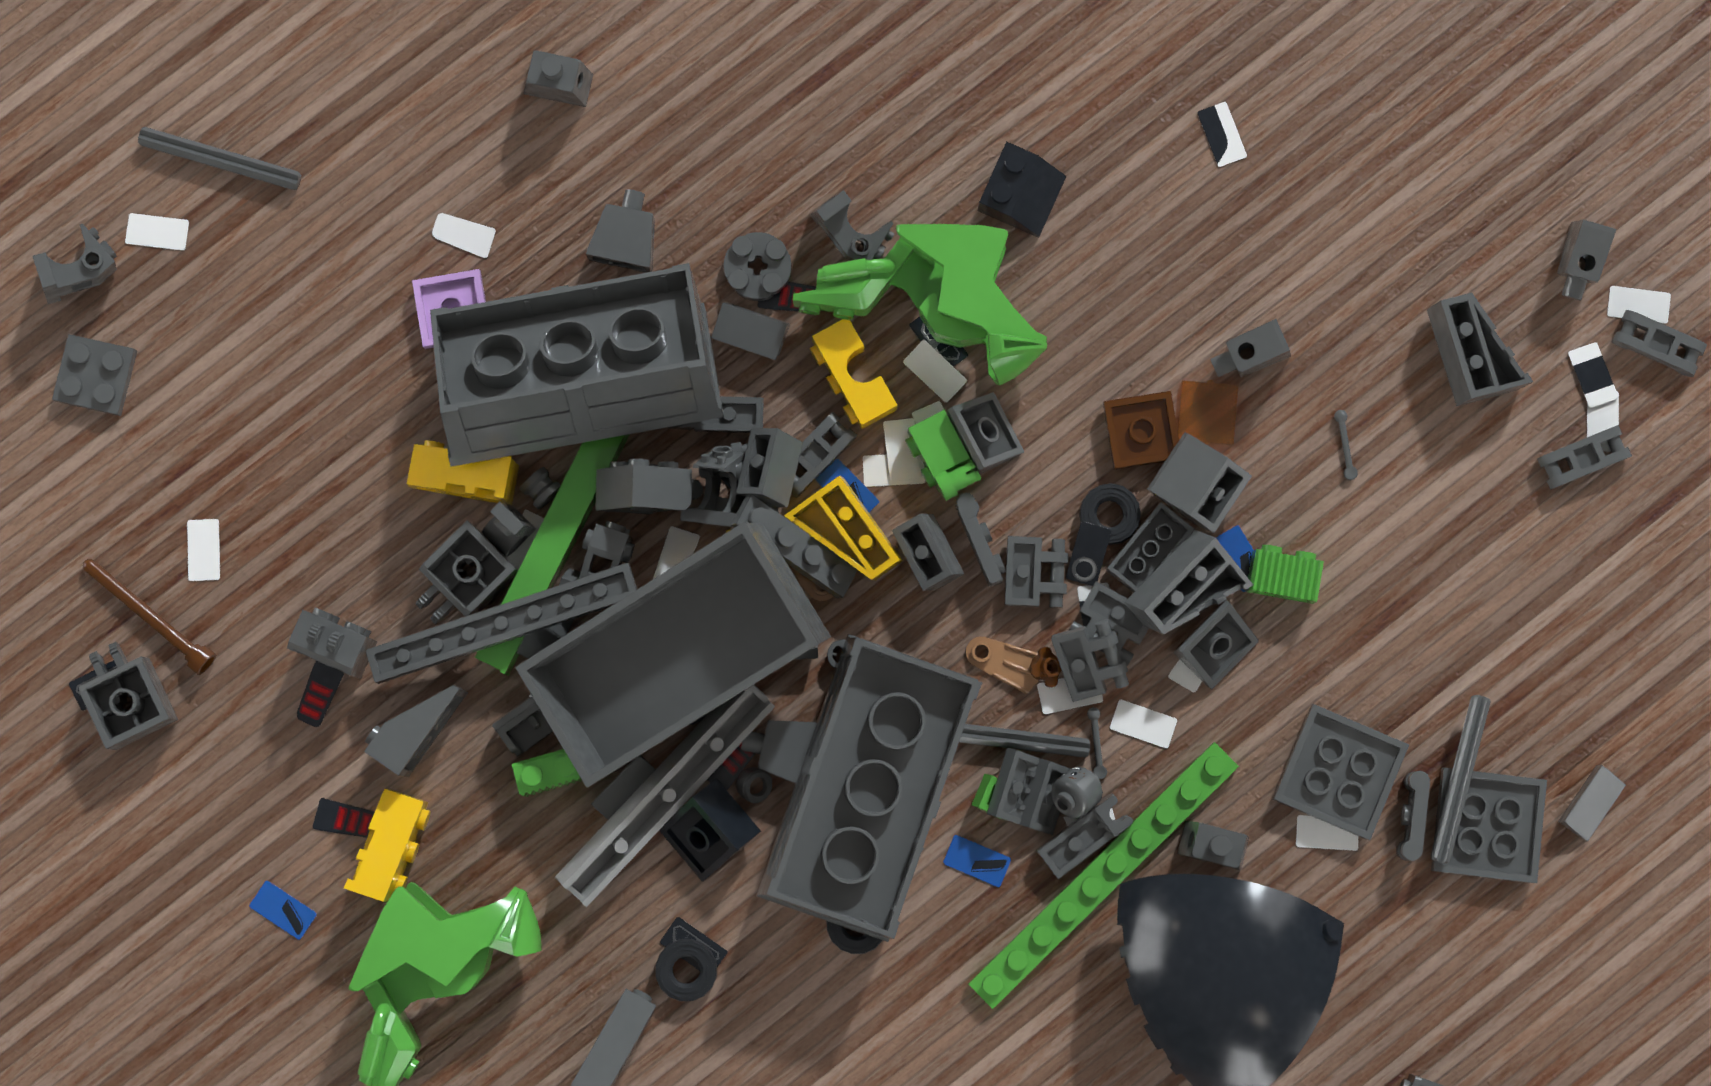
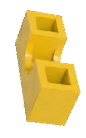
(864, 401)

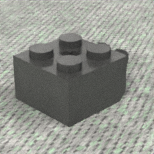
(645, 487)
(445, 571)
(331, 644)
(108, 694)

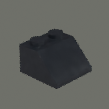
(1021, 190)
(709, 830)

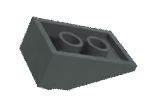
(409, 735)

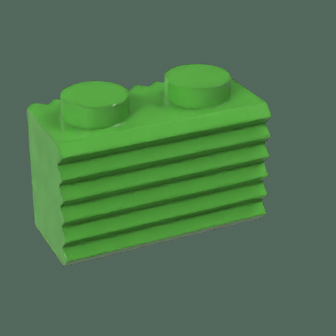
(1285, 575)
(544, 773)

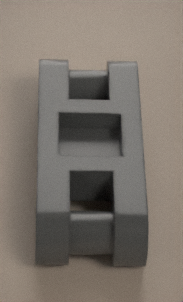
(1659, 343)
(818, 453)
(1584, 457)
(1414, 816)

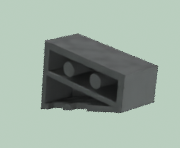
(1473, 352)

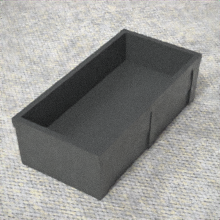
(574, 365)
(672, 651)
(868, 788)

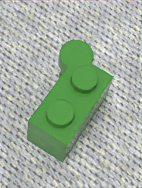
(942, 454)

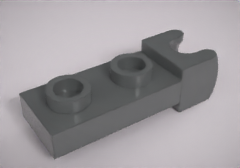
(1083, 837)

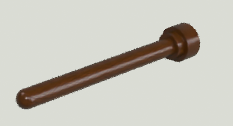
(197, 656)

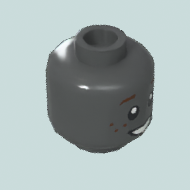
(1076, 792)

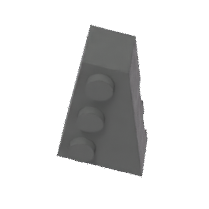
(1186, 583)

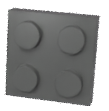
(94, 375)

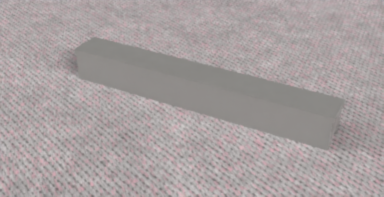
(663, 794)

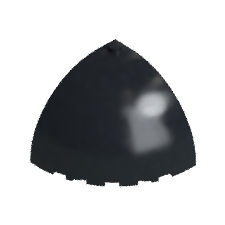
(1226, 973)

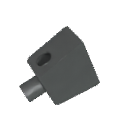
(557, 79)
(624, 235)
(1591, 243)
(1266, 342)
(781, 747)
(1213, 845)

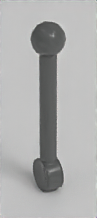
(1350, 472)
(1094, 714)

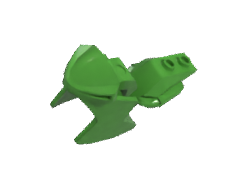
(952, 284)
(429, 954)

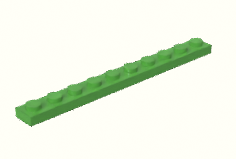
(1103, 875)

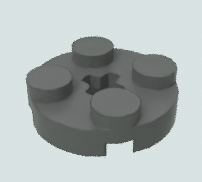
(745, 251)

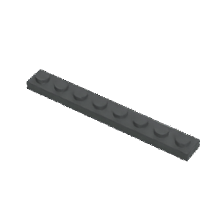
(501, 623)

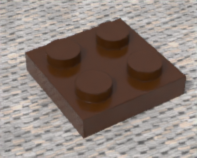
(1141, 429)

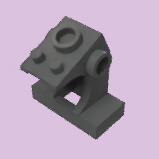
(834, 222)
(69, 278)
(712, 466)
(608, 542)

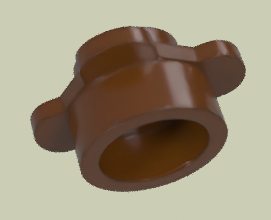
(1039, 670)

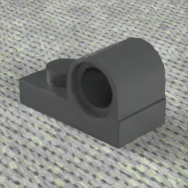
(507, 528)

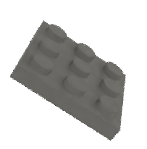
(1340, 772)
(1497, 827)

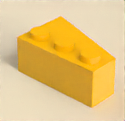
(482, 480)
(846, 527)
(389, 845)

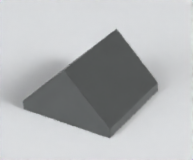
(985, 432)
(1217, 645)

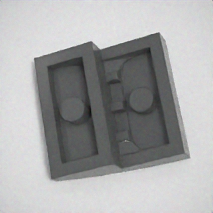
(1025, 791)

